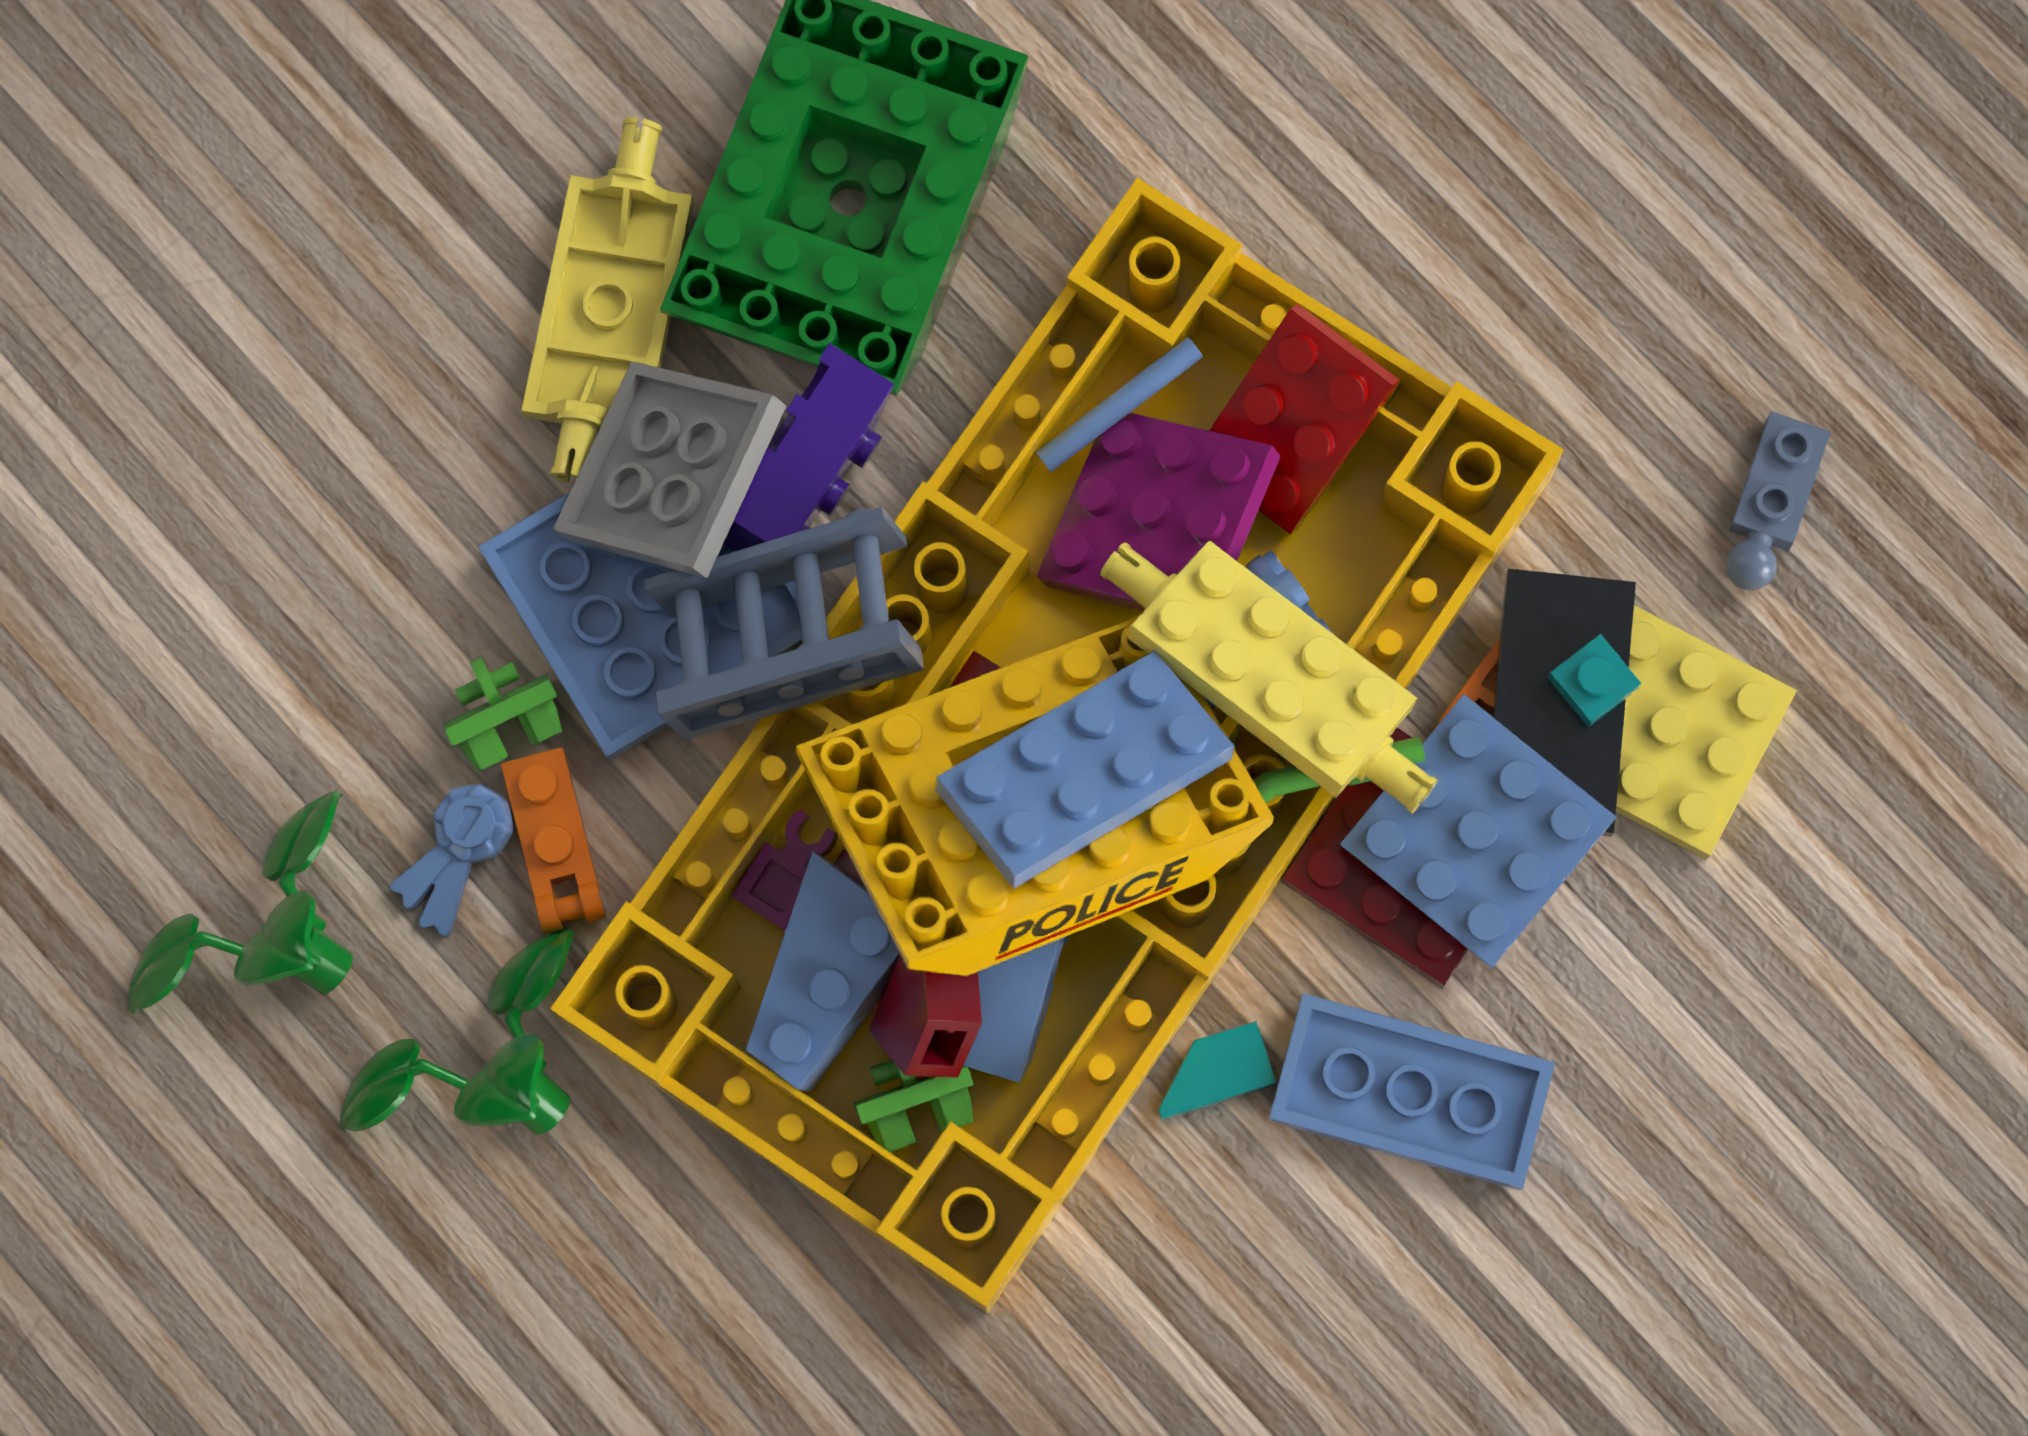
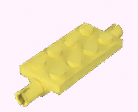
(605, 293)
(1273, 670)

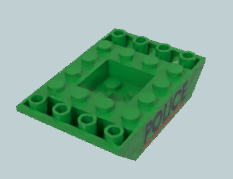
(838, 105)

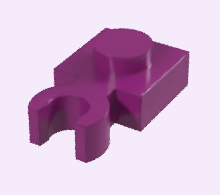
(777, 875)

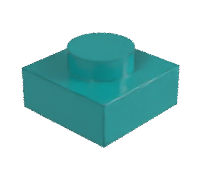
(1594, 680)

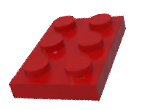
(1311, 402)

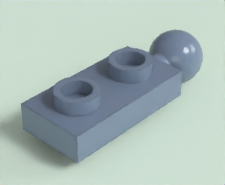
(1774, 497)

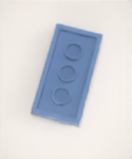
(1084, 769)
(1412, 1092)

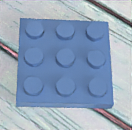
(1487, 836)

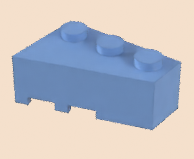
(824, 976)
(1013, 1011)

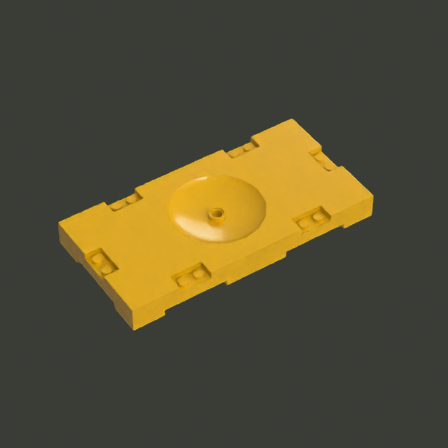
(1384, 566)

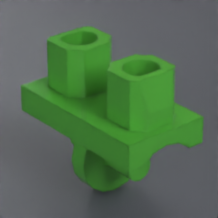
(476, 728)
(887, 1112)

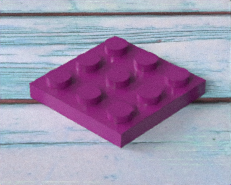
(1162, 494)

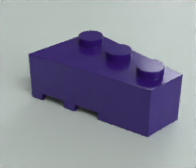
(813, 451)

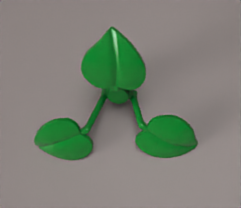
(284, 946)
(509, 1085)

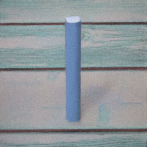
(1119, 404)

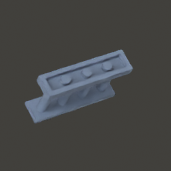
(819, 665)

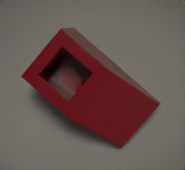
(928, 1020)

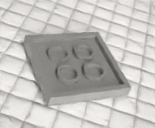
(669, 468)

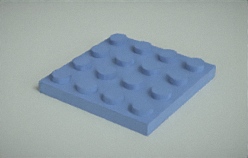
(608, 633)

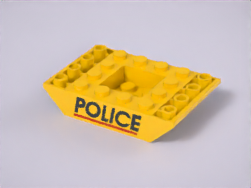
(933, 879)

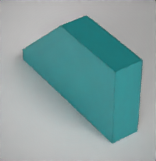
(1219, 1070)

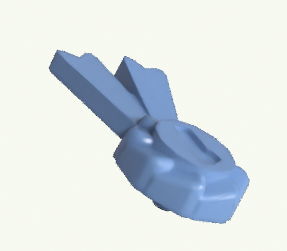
(469, 829)

